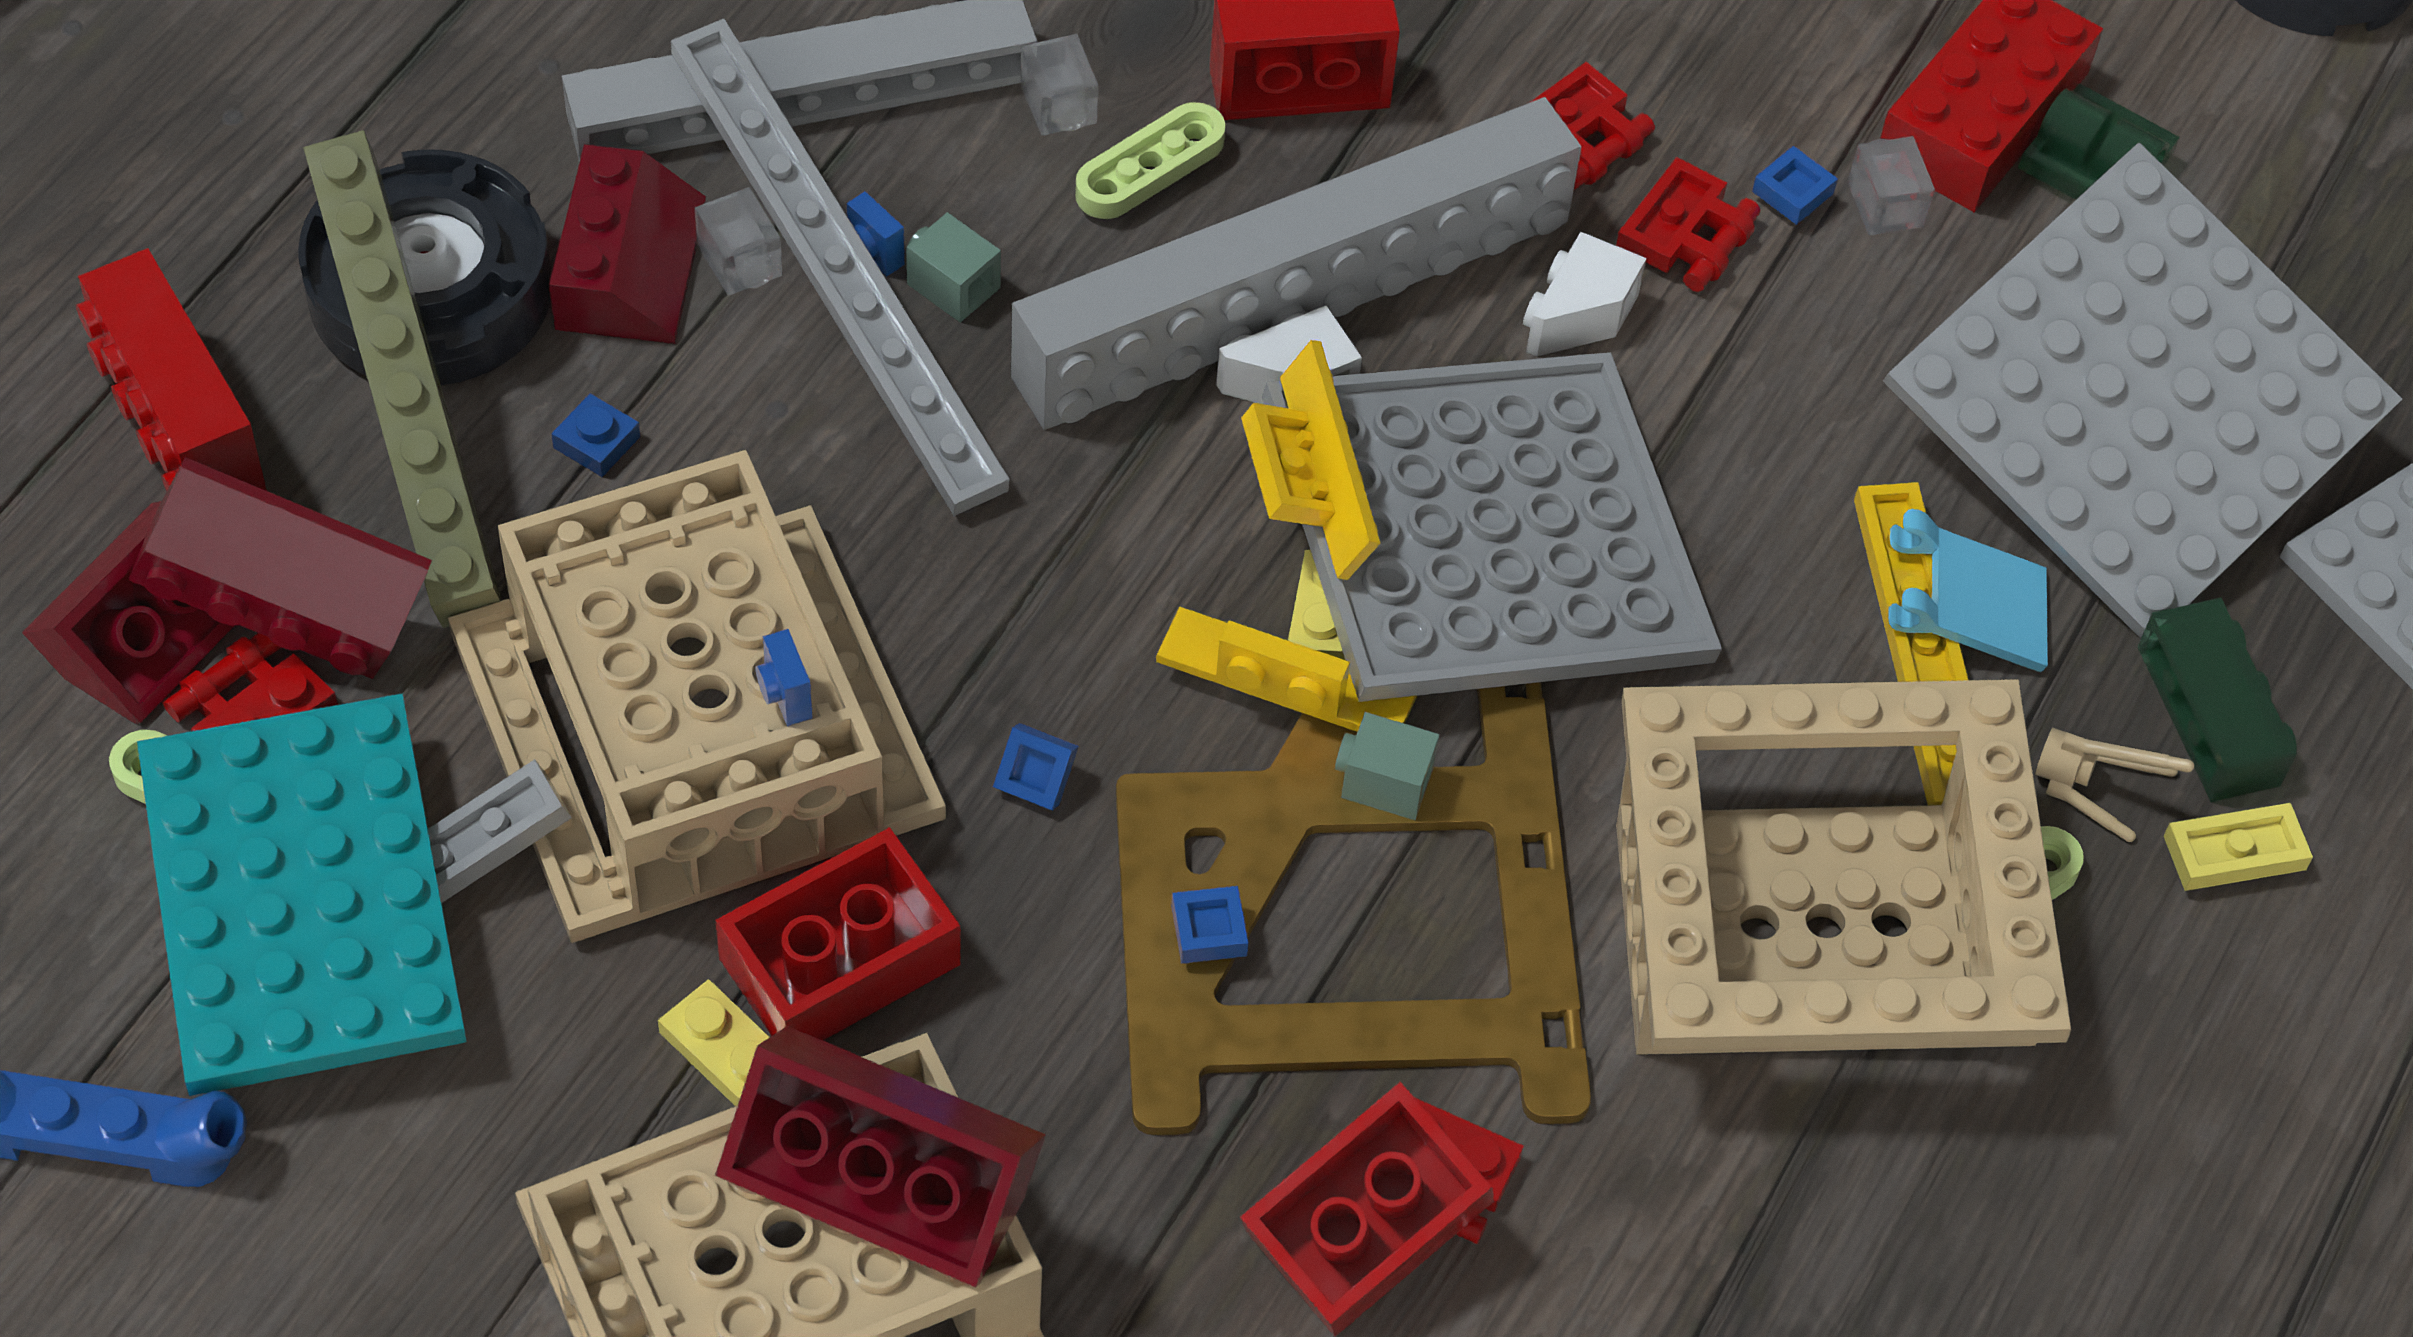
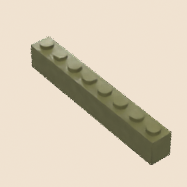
(402, 375)

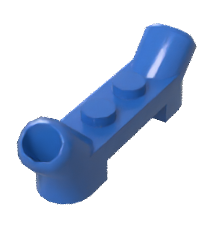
(171, 1136)

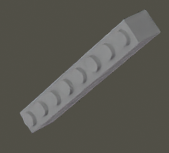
(811, 74)

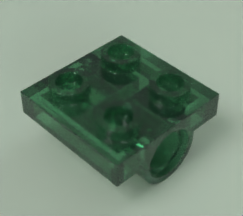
(2086, 138)

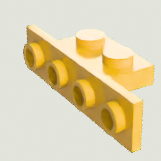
(1310, 464)
(1271, 669)

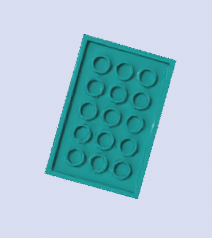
(298, 895)

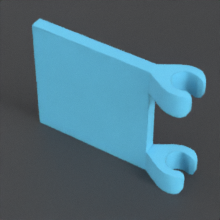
(1977, 594)

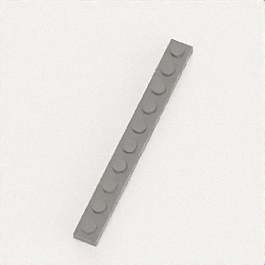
(840, 268)

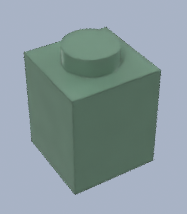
(953, 266)
(1387, 765)

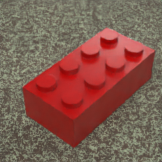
(1990, 92)
(164, 371)

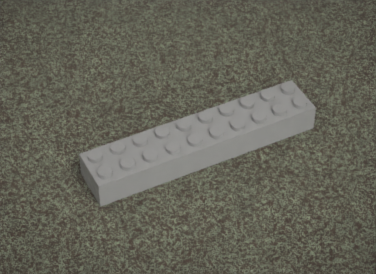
(1321, 247)

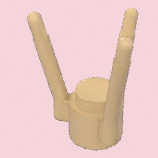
(2072, 760)

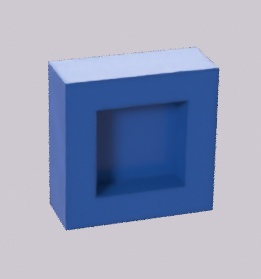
(1794, 185)
(878, 231)
(596, 435)
(785, 678)
(1035, 766)
(1209, 924)

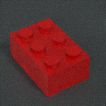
(1302, 56)
(839, 940)
(1367, 1208)

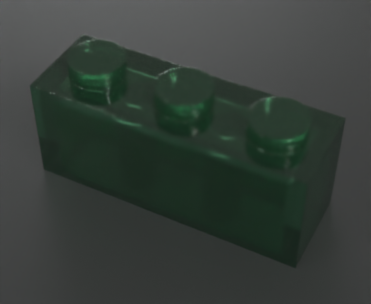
(2217, 699)

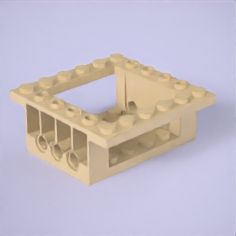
(687, 789)
(1958, 874)
(632, 1226)

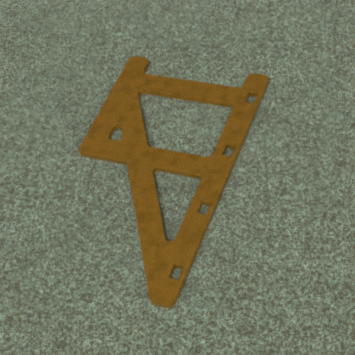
(1263, 819)

